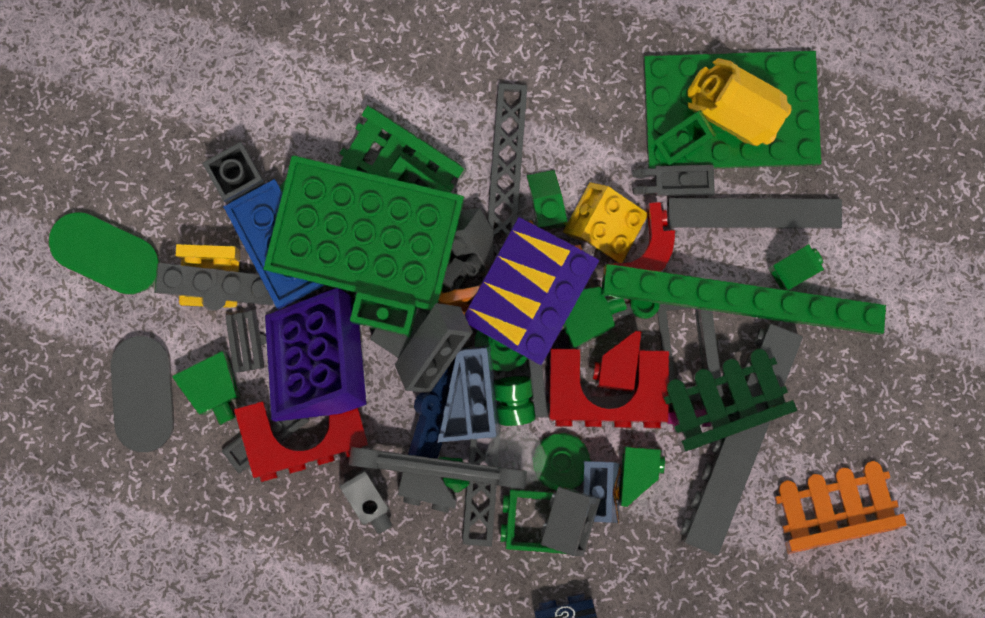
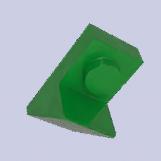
(685, 137)

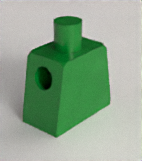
(591, 316)
(210, 386)

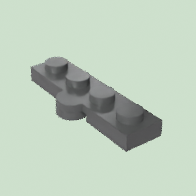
(211, 285)

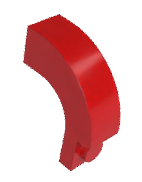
(660, 242)

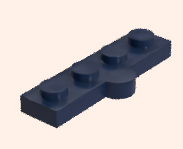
(431, 412)

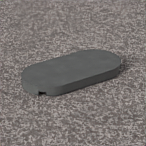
(142, 394)

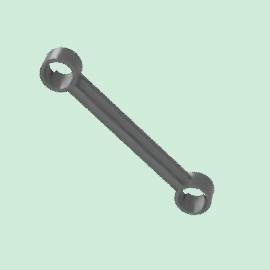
(437, 467)

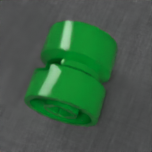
(514, 400)

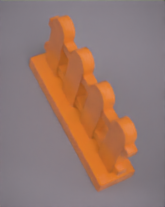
(852, 506)

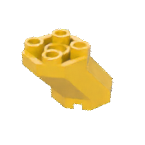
(739, 102)

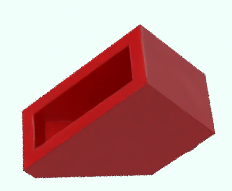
(619, 365)

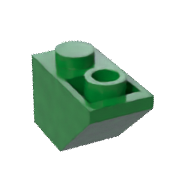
(797, 267)

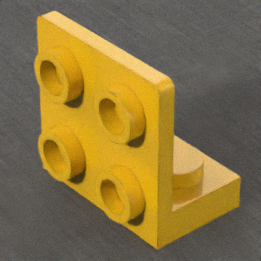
(606, 221)
(209, 257)

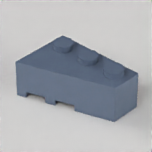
(471, 398)

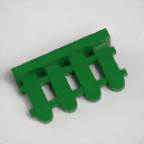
(394, 148)

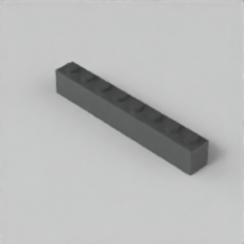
(736, 453)

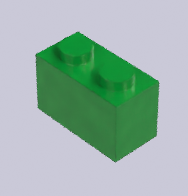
(383, 314)

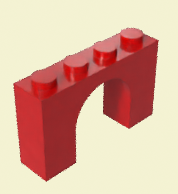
(570, 404)
(268, 456)

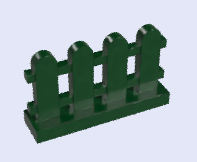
(741, 396)

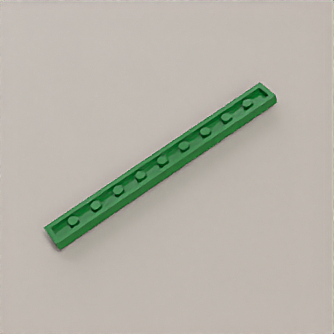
(743, 299)

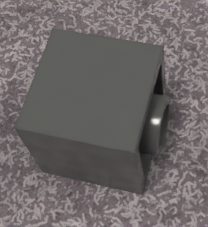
(234, 173)

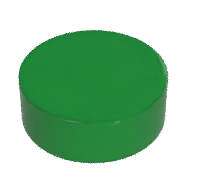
(644, 309)

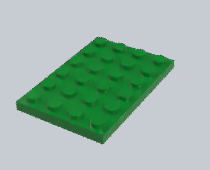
(791, 72)
(364, 233)

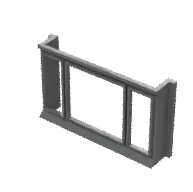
(708, 356)

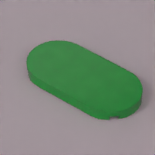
(103, 253)

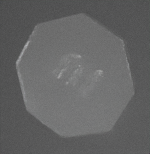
(517, 450)

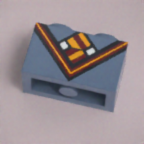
(603, 482)

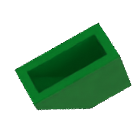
(547, 200)
(639, 472)

